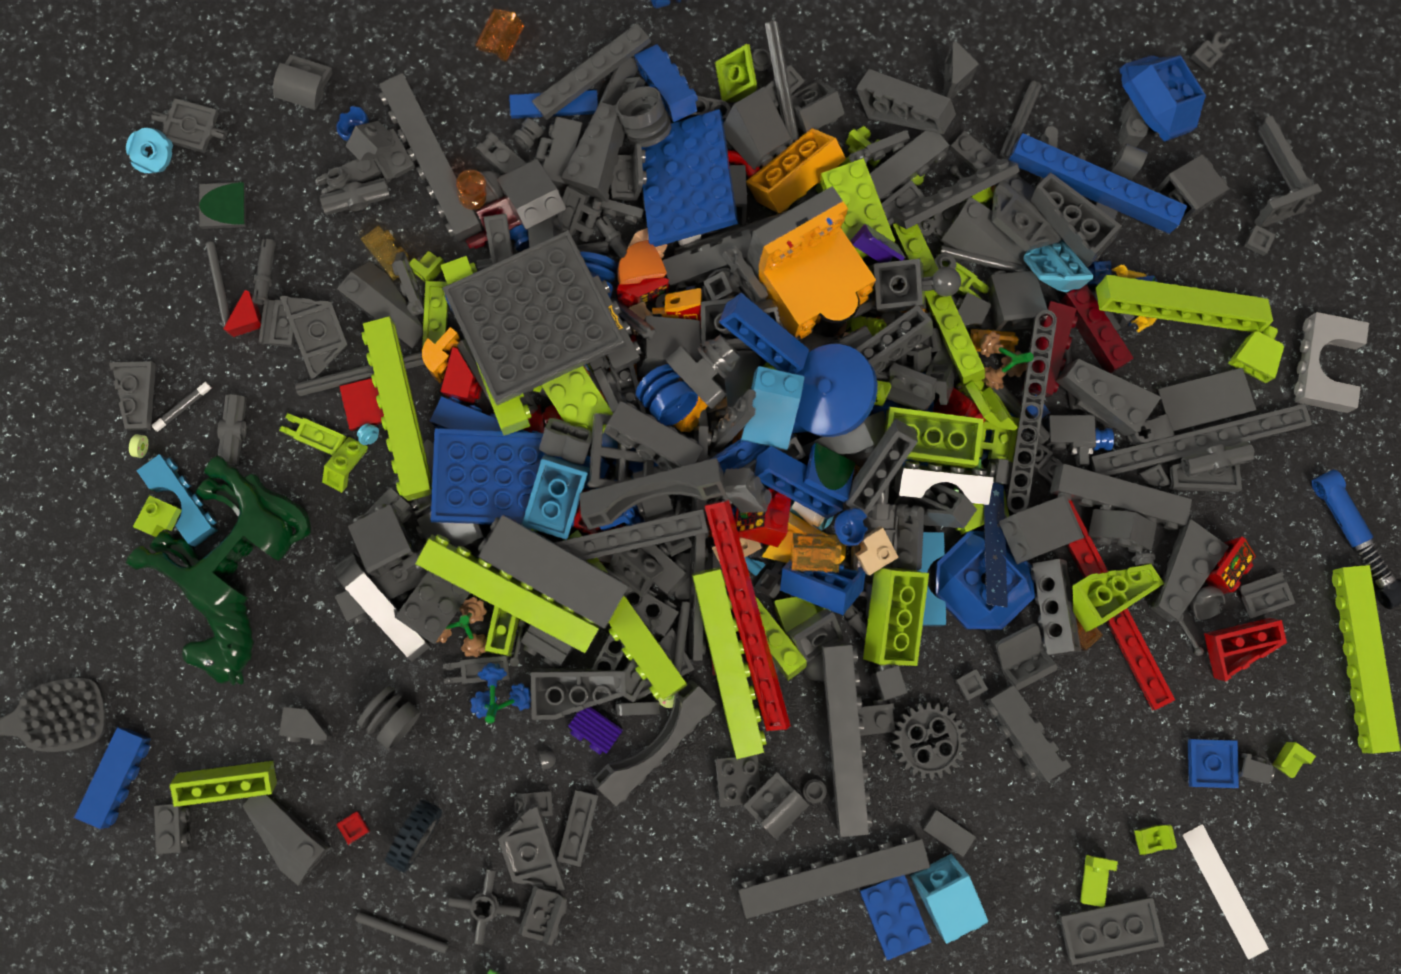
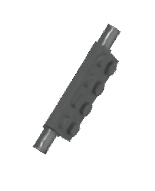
(883, 515)

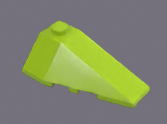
(1109, 593)

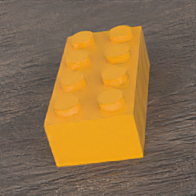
(795, 170)

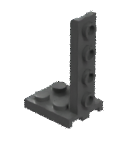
(1291, 169)
(727, 428)

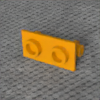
(1006, 339)

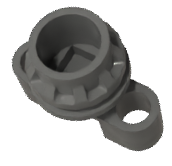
(699, 374)

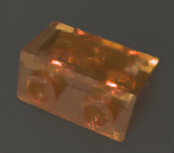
(500, 33)

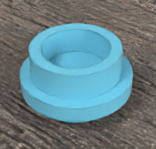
(367, 434)

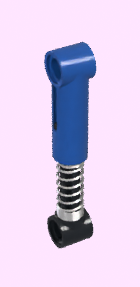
(1332, 489)

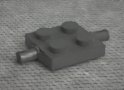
(190, 125)

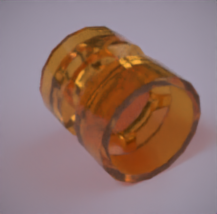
(471, 189)

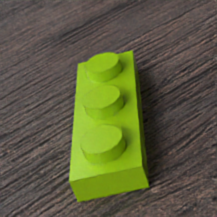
(434, 311)

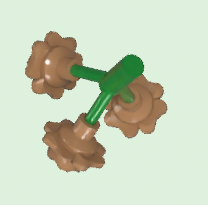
(1013, 363)
(472, 611)

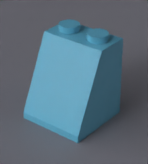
(949, 898)

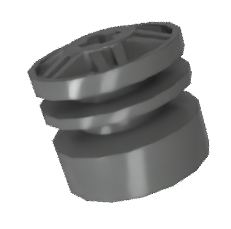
(643, 116)
(386, 715)

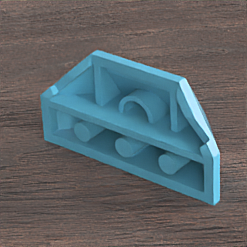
(1058, 267)

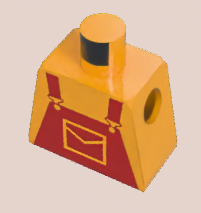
(681, 305)

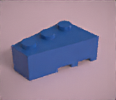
(826, 589)

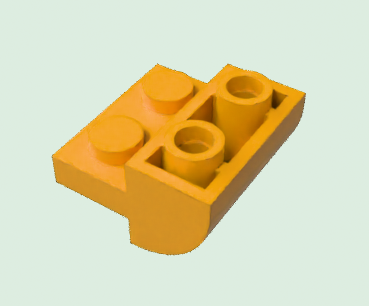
(437, 355)

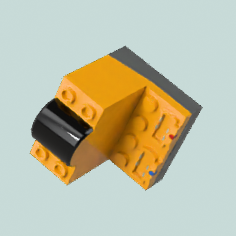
(811, 267)

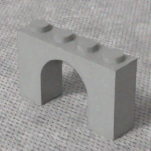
(1313, 385)

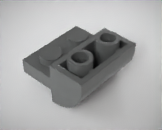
(301, 81)
(776, 805)

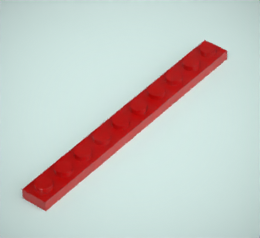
(747, 615)
(1123, 627)

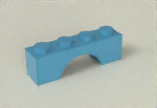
(194, 522)
(932, 550)

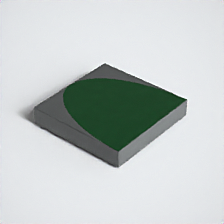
(222, 205)

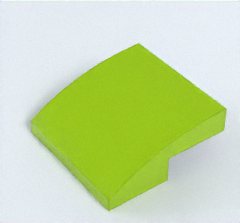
(991, 407)

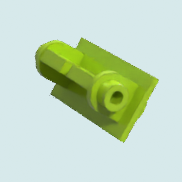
(873, 325)

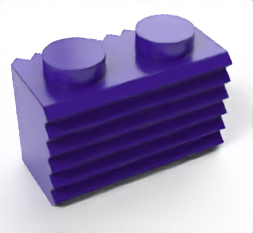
(595, 729)

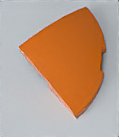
(640, 263)

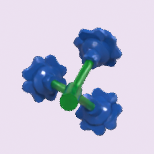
(485, 702)

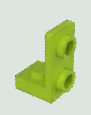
(342, 462)
(1096, 880)

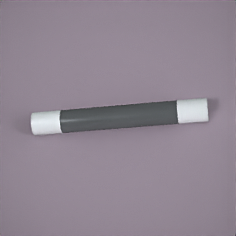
(181, 406)

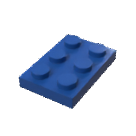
(895, 916)

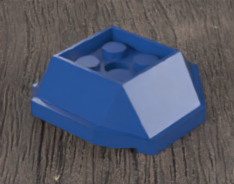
(1164, 94)
(961, 586)

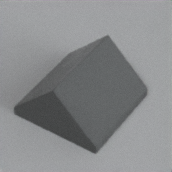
(958, 70)
(814, 632)

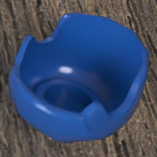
(348, 121)
(850, 527)

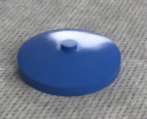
(836, 390)

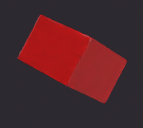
(245, 316)

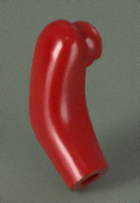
(737, 159)

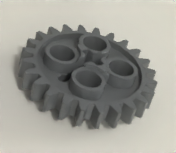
(923, 720)

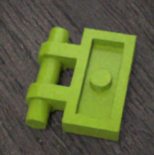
(1001, 443)

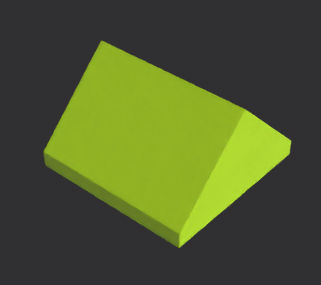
(736, 75)

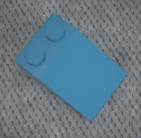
(775, 406)
(555, 496)

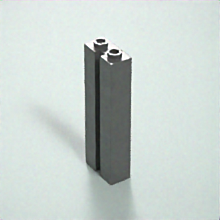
(552, 570)

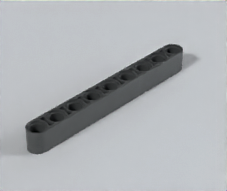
(1036, 401)

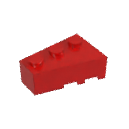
(1243, 644)

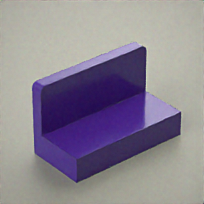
(876, 245)

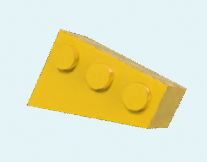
(795, 525)

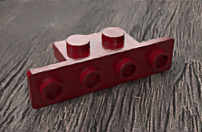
(495, 208)

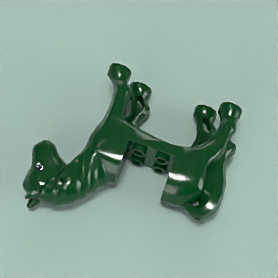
(262, 520)

